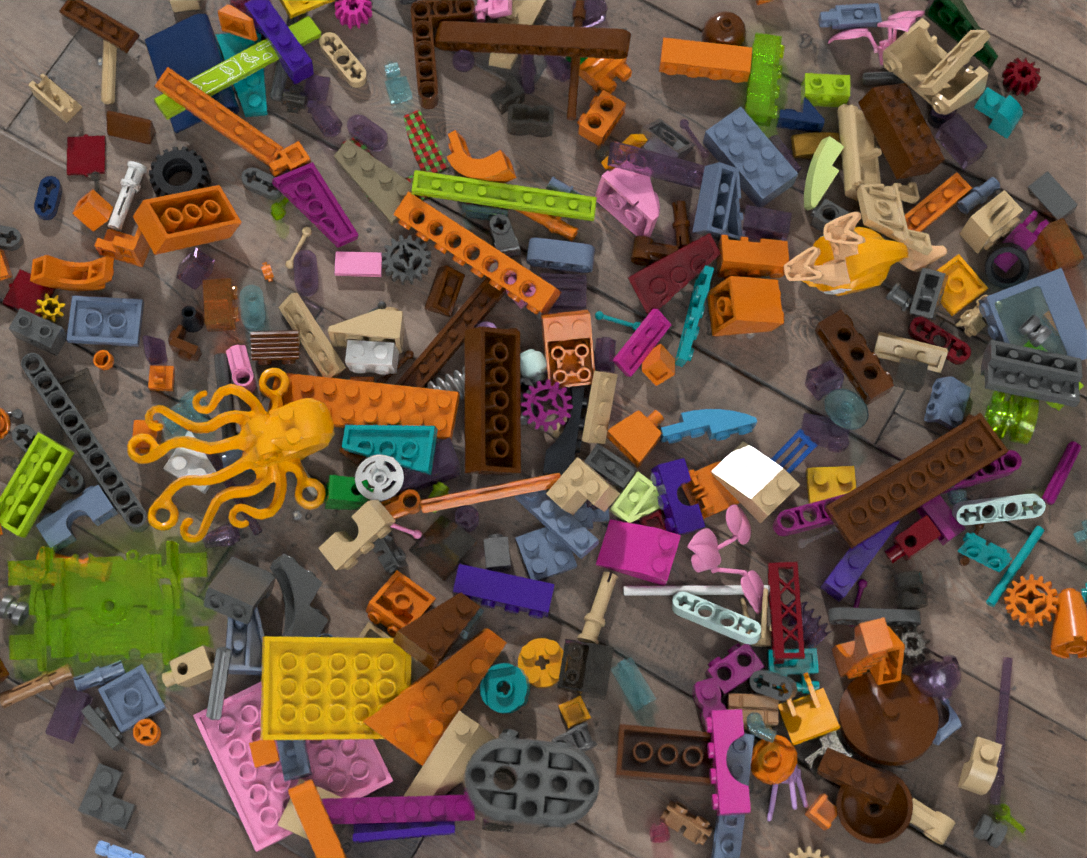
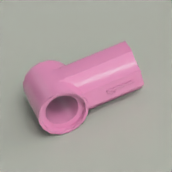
(241, 367)

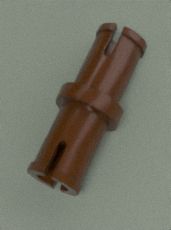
(681, 223)

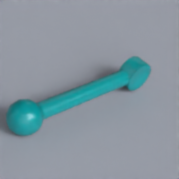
(599, 315)

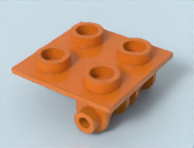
(708, 492)

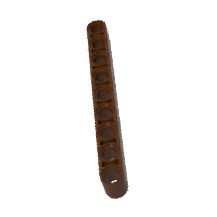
(533, 39)

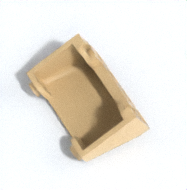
(917, 55)

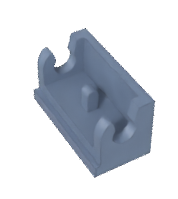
(294, 759)

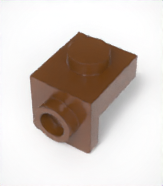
(183, 349)

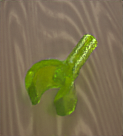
(277, 209)
(1009, 818)

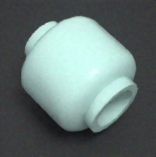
(533, 366)

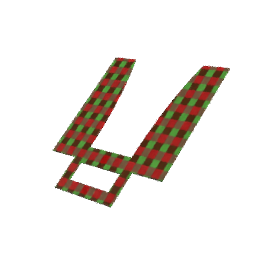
(422, 144)

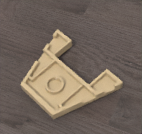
(884, 213)

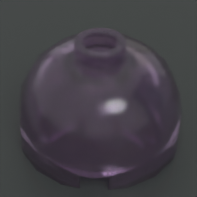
(937, 678)

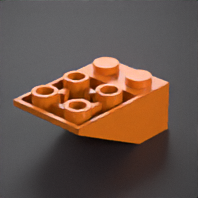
(568, 348)

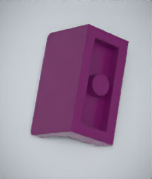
(942, 518)

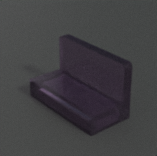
(68, 716)

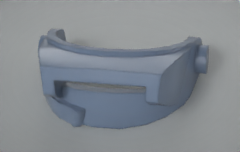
(951, 726)

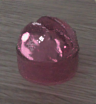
(659, 833)

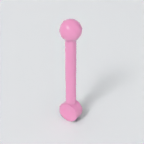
(416, 533)

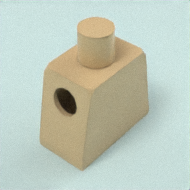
(191, 668)

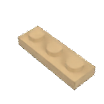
(895, 347)
(599, 407)

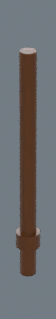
(578, 17)

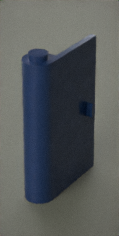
(189, 51)

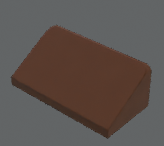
(130, 127)
(444, 291)

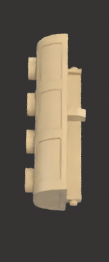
(859, 152)

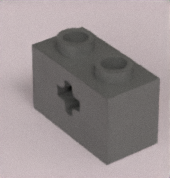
(928, 294)
(38, 332)

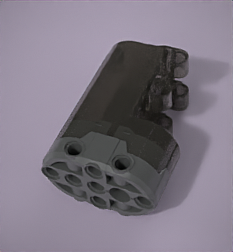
(547, 791)

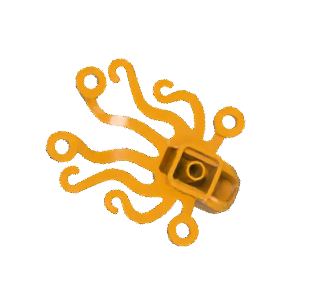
(270, 443)

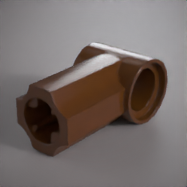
(647, 251)

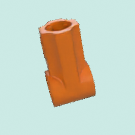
(396, 505)

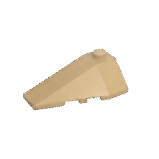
(449, 758)

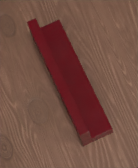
(776, 615)

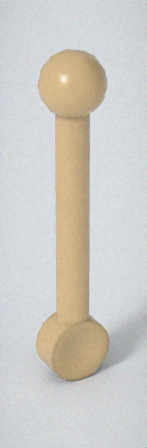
(306, 233)

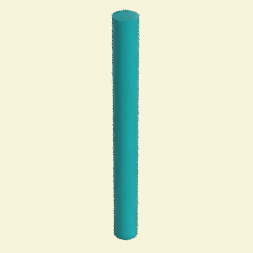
(1015, 566)

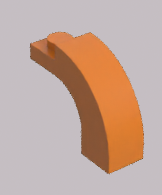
(491, 168)
(72, 275)

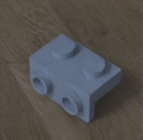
(947, 402)

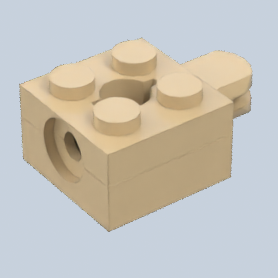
(991, 222)

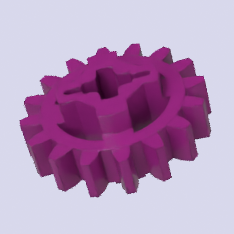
(541, 416)

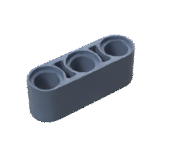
(560, 255)

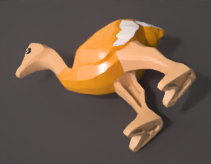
(853, 258)

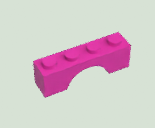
(730, 795)

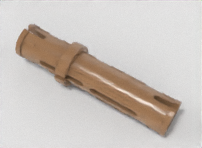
(46, 681)

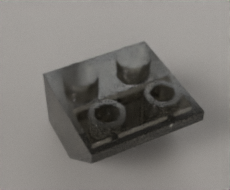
(585, 668)

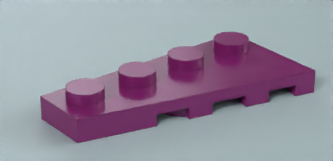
(312, 196)

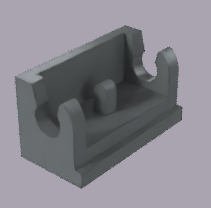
(1053, 196)

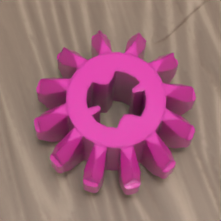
(347, 15)

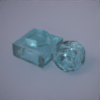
(397, 88)

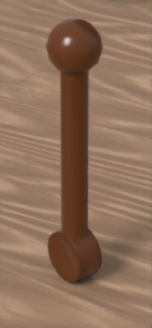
(408, 355)
(964, 561)

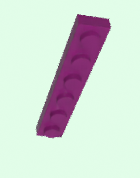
(398, 809)

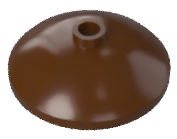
(879, 826)

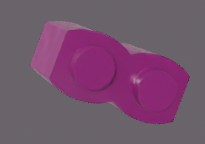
(707, 698)

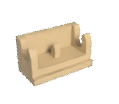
(55, 98)

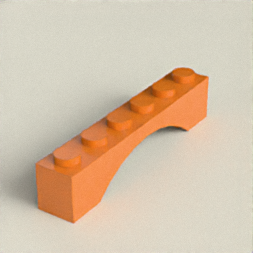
(869, 647)

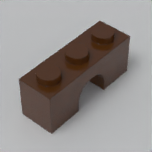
(850, 772)

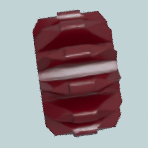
(1021, 76)

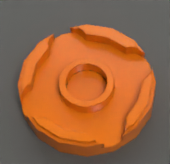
(773, 761)

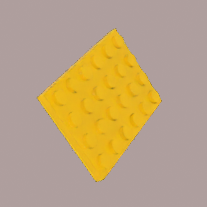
(328, 685)

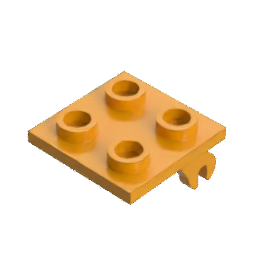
(808, 715)

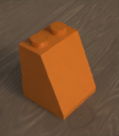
(745, 306)

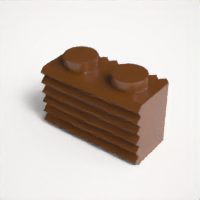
(275, 345)

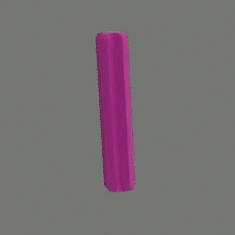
(1061, 472)

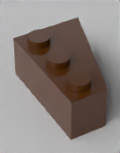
(437, 631)

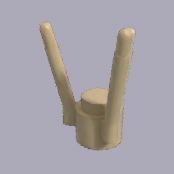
(766, 636)

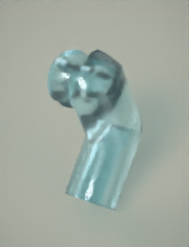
(758, 729)

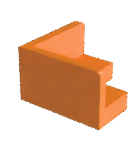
(124, 247)

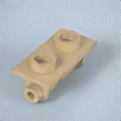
(972, 320)

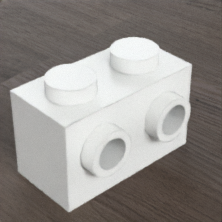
(372, 357)

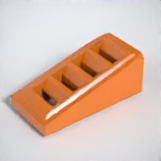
(236, 22)

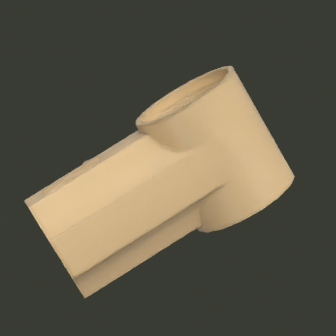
(934, 824)

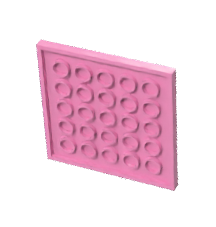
(260, 794)

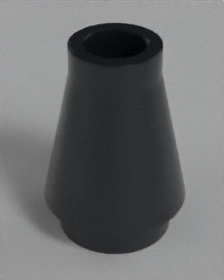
(192, 319)

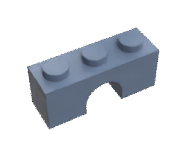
(57, 526)

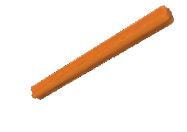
(489, 493)

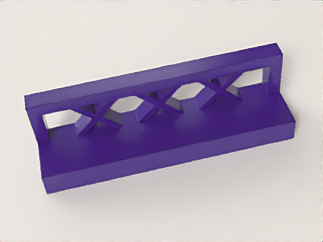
(402, 830)

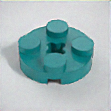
(517, 695)

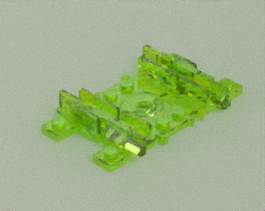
(91, 587)

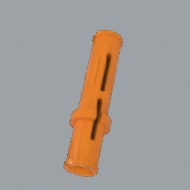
(553, 223)

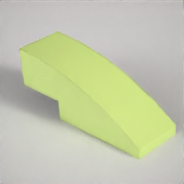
(821, 171)

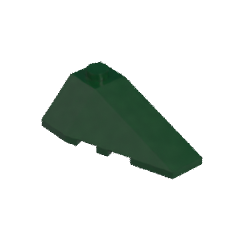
(957, 21)

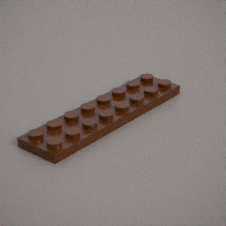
(915, 480)

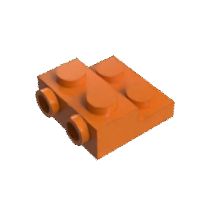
(398, 603)

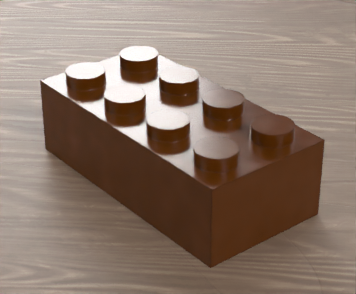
(901, 130)
(663, 755)

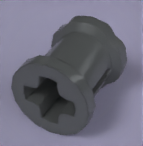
(900, 297)

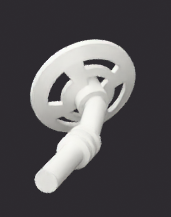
(378, 477)

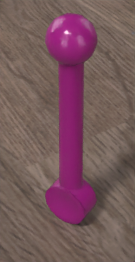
(862, 584)

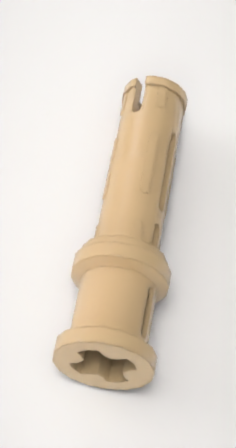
(595, 619)

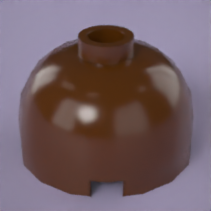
(724, 28)

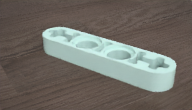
(998, 513)
(714, 620)

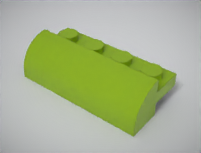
(33, 484)

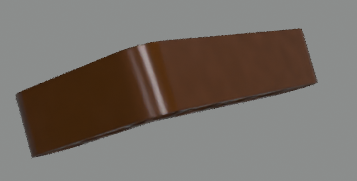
(425, 44)

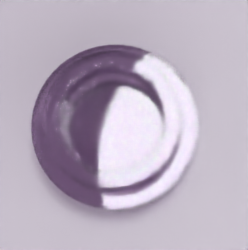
(463, 61)

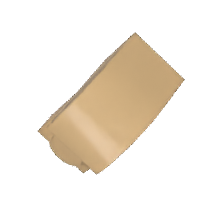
(981, 769)

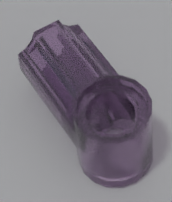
(604, 354)

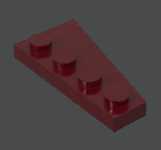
(666, 277)

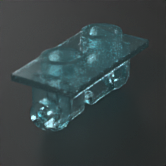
(633, 684)

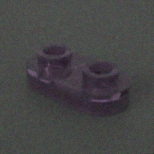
(368, 134)
(306, 274)

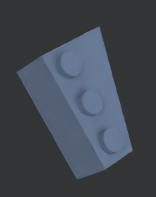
(719, 203)
(245, 645)

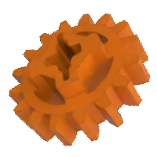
(1040, 600)

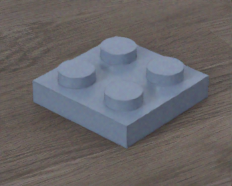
(544, 554)
(132, 698)

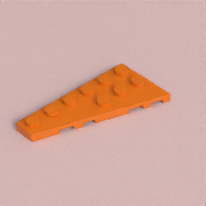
(428, 706)

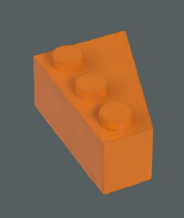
(751, 258)

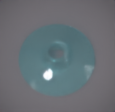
(846, 409)

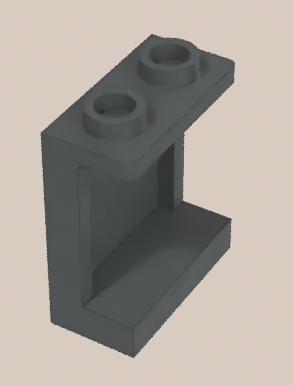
(239, 590)

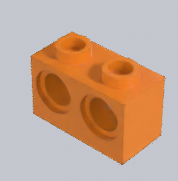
(604, 119)

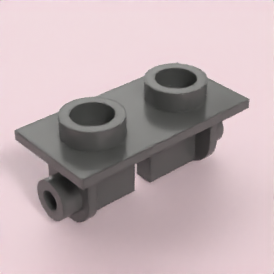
(392, 556)

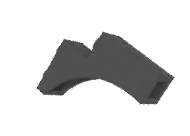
(298, 591)

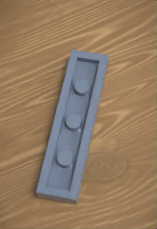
(559, 522)

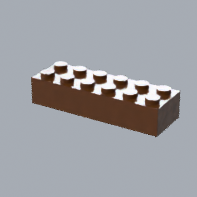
(492, 401)

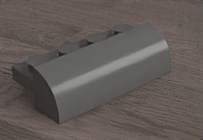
(1032, 373)

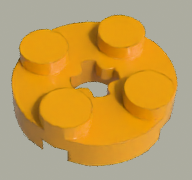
(530, 654)

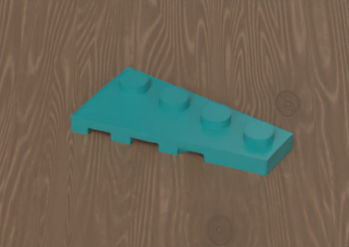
(251, 89)
(694, 313)
(407, 444)

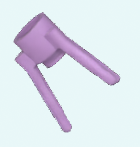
(794, 777)

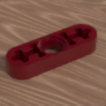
(949, 338)

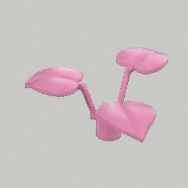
(899, 21)
(708, 558)

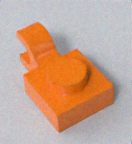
(291, 158)

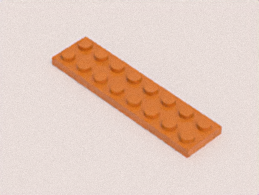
(376, 403)

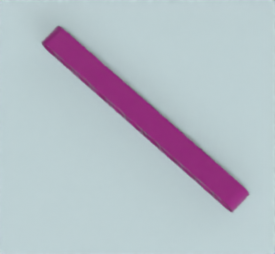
(820, 517)

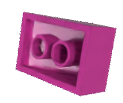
(638, 551)

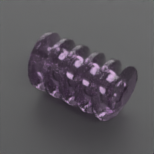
(811, 628)

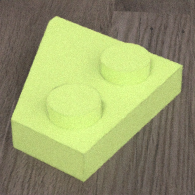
(636, 499)

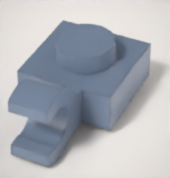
(587, 516)

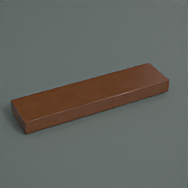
(100, 24)

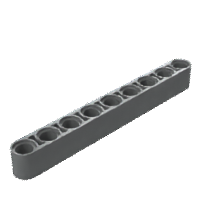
(79, 432)

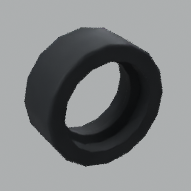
(1006, 248)

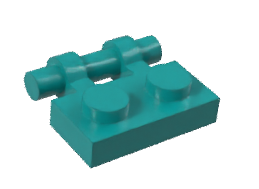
(797, 667)

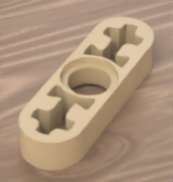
(343, 69)

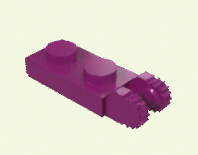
(1021, 237)

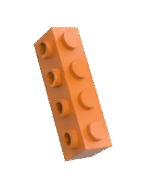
(705, 60)

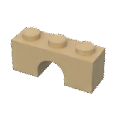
(372, 522)

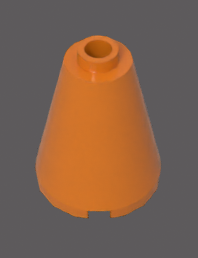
(1070, 625)

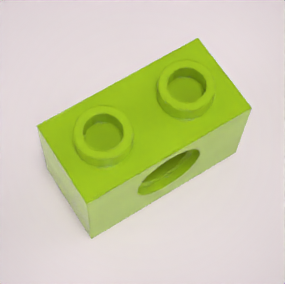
(826, 89)

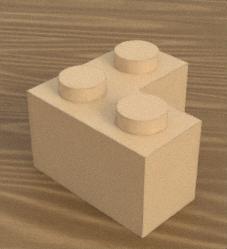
(578, 485)

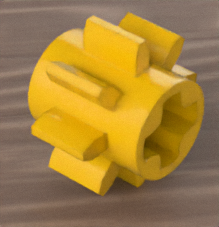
(53, 303)

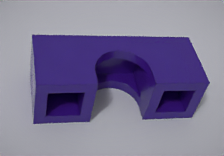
(679, 517)

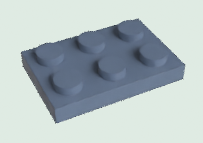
(105, 321)

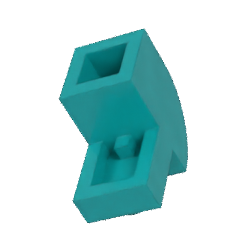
(1003, 111)

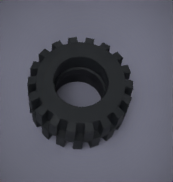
(174, 162)

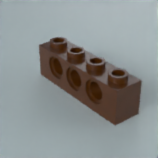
(854, 370)

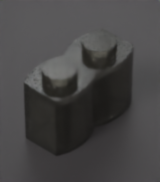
(530, 120)

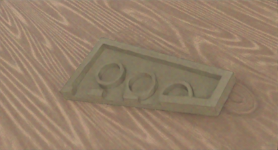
(374, 178)

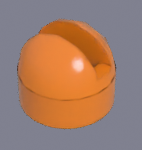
(100, 360)

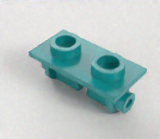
(990, 556)

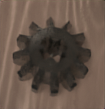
(918, 649)

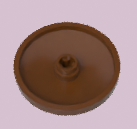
(887, 721)

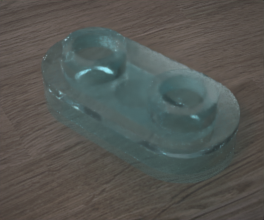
(252, 309)

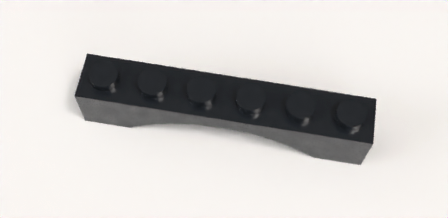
(562, 452)

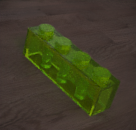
(763, 76)

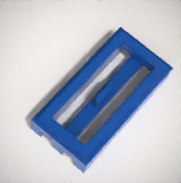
(805, 440)

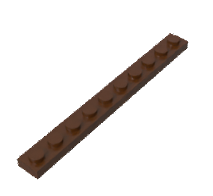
(445, 344)

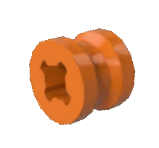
(143, 729)

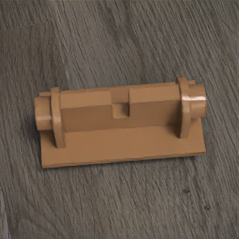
(695, 825)

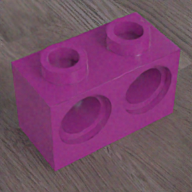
(737, 673)

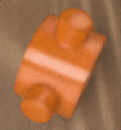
(267, 272)

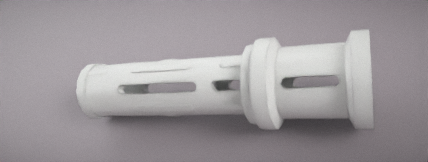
(128, 185)

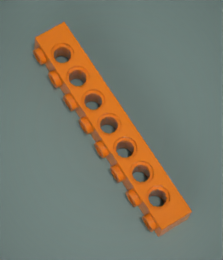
(413, 207)

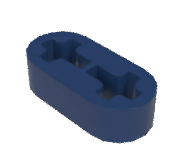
(43, 196)

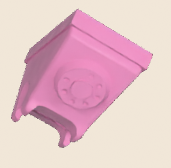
(629, 200)

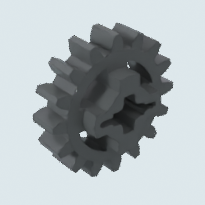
(396, 262)

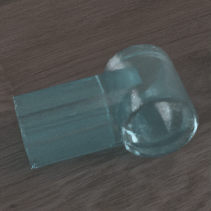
(185, 409)

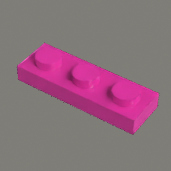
(642, 342)

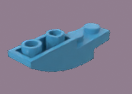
(716, 422)

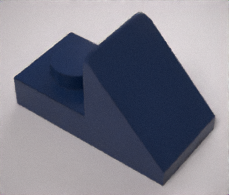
(806, 120)

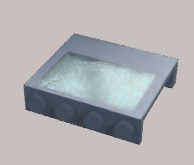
(1050, 301)

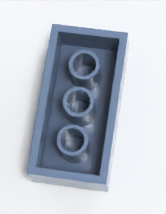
(743, 145)

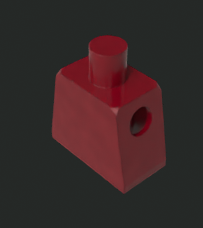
(921, 534)

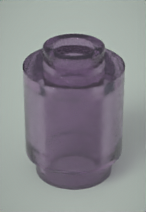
(326, 120)

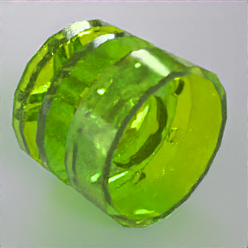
(1016, 417)

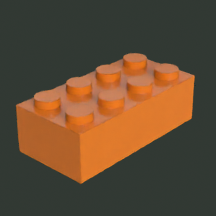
(186, 219)

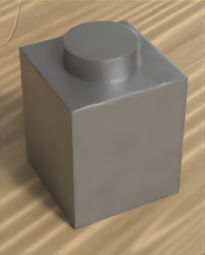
(497, 553)

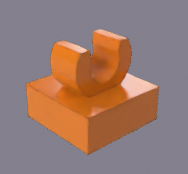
(161, 378)

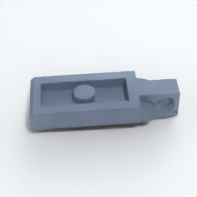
(851, 16)

